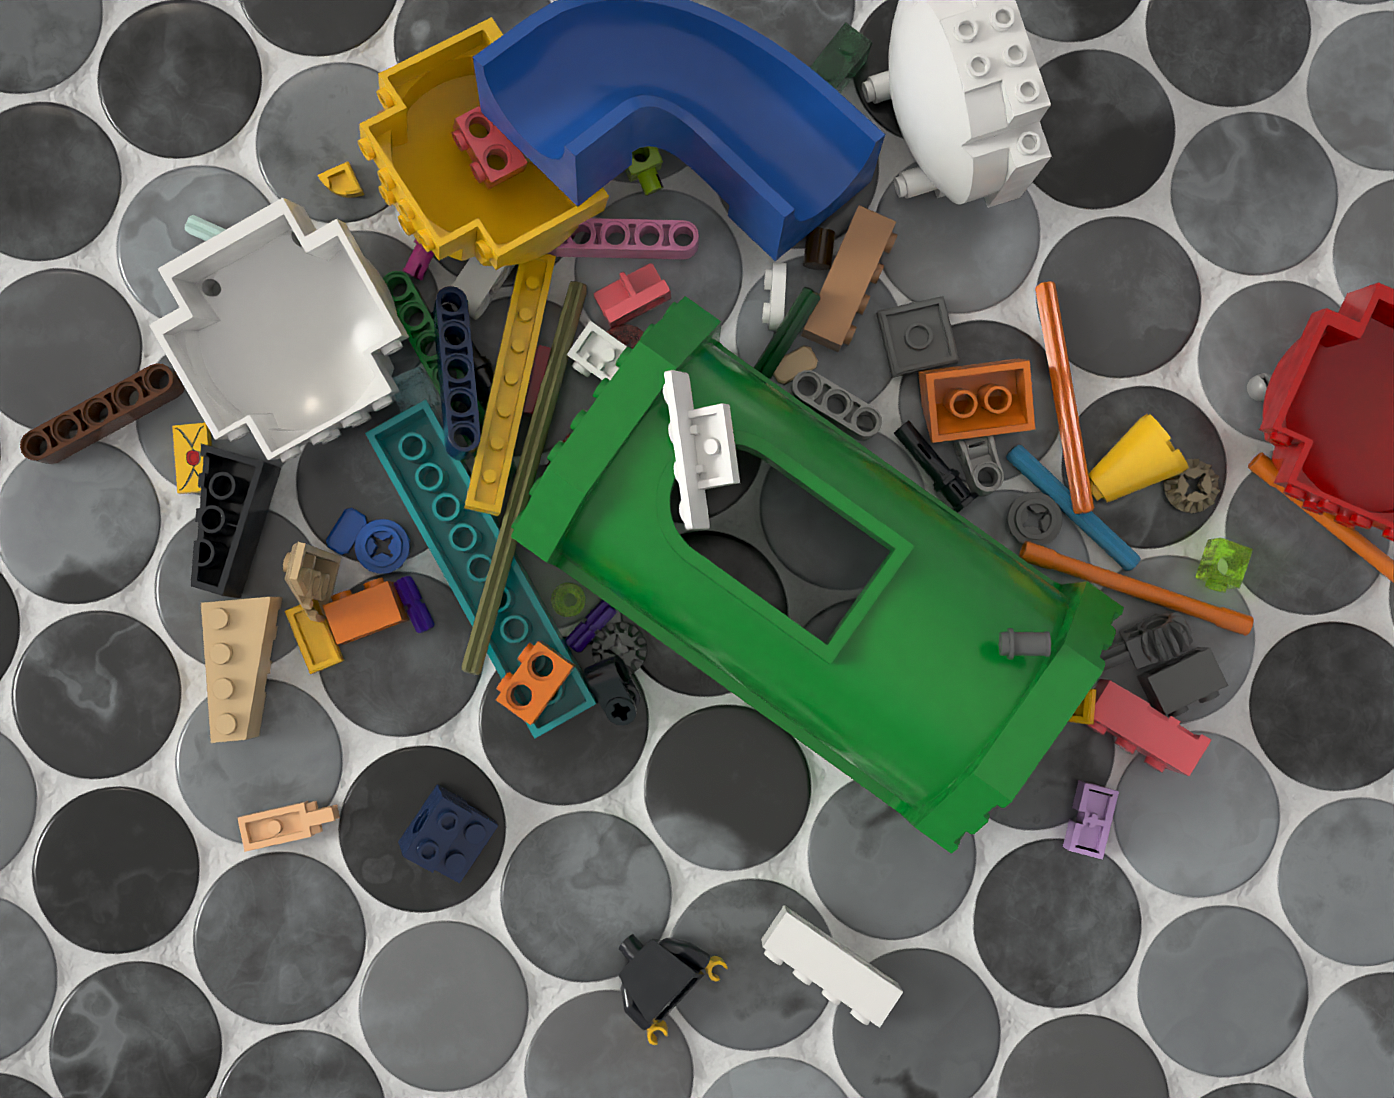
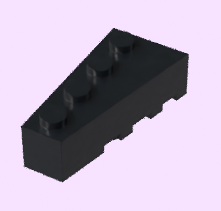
(229, 519)

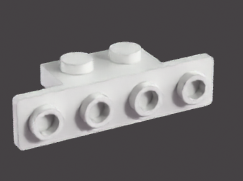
(702, 448)

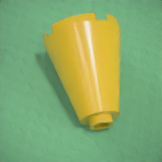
(1136, 461)

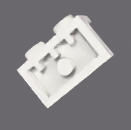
(596, 352)

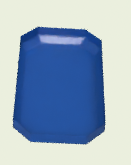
(345, 531)

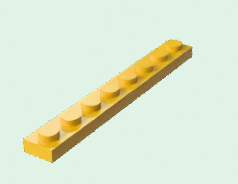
(509, 386)

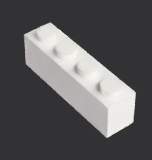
(831, 967)

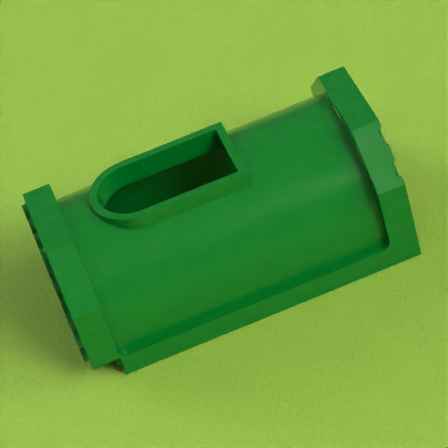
(911, 675)

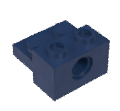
(446, 835)

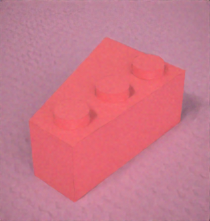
(1146, 730)

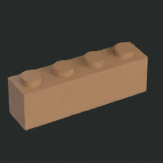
(848, 279)

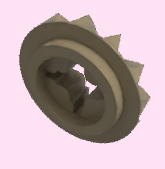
(1193, 502)

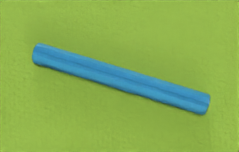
(1088, 522)

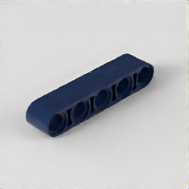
(459, 357)

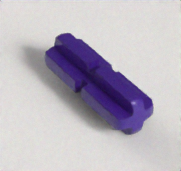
(411, 598)
(584, 632)

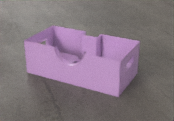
(1092, 820)

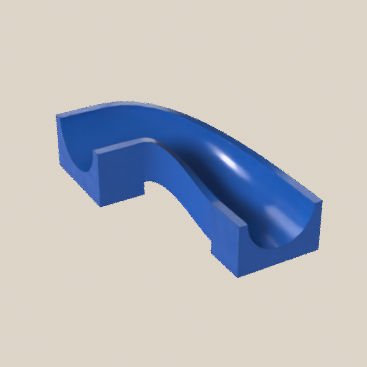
(613, 76)

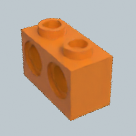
(542, 687)

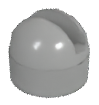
(1256, 386)

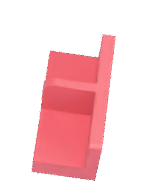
(632, 295)

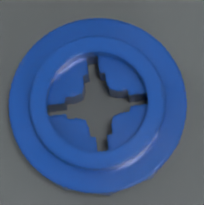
(366, 546)

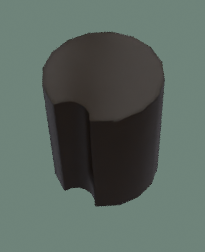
(819, 249)

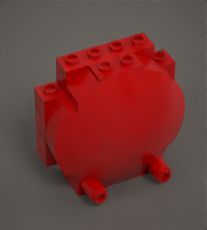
(1335, 412)

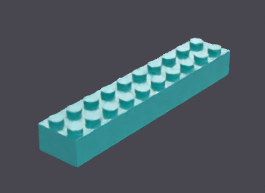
(463, 547)

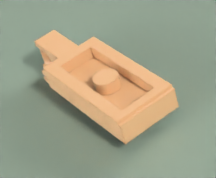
(284, 824)

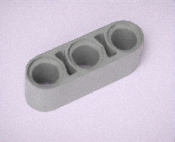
(853, 405)

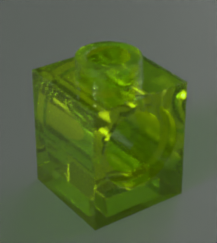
(1236, 557)

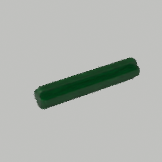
(787, 332)

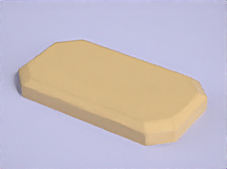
(795, 362)

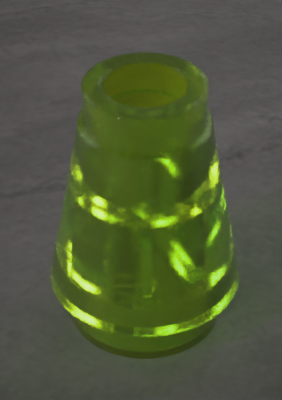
(558, 599)

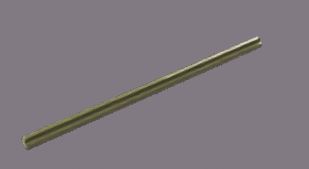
(524, 479)

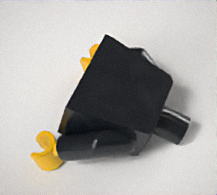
(660, 978)

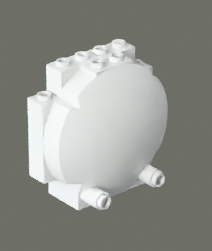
(964, 99)
(281, 330)

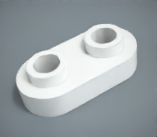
(775, 282)

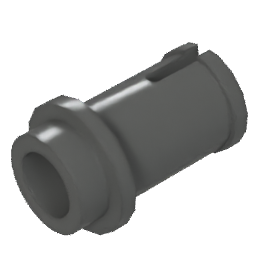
(1024, 643)

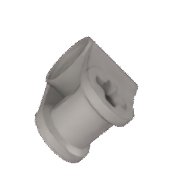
(979, 459)

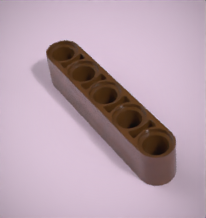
(87, 415)

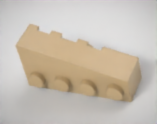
(237, 662)

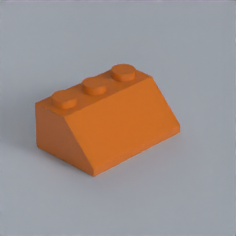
(977, 400)

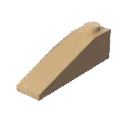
(311, 576)

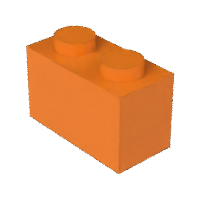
(364, 612)

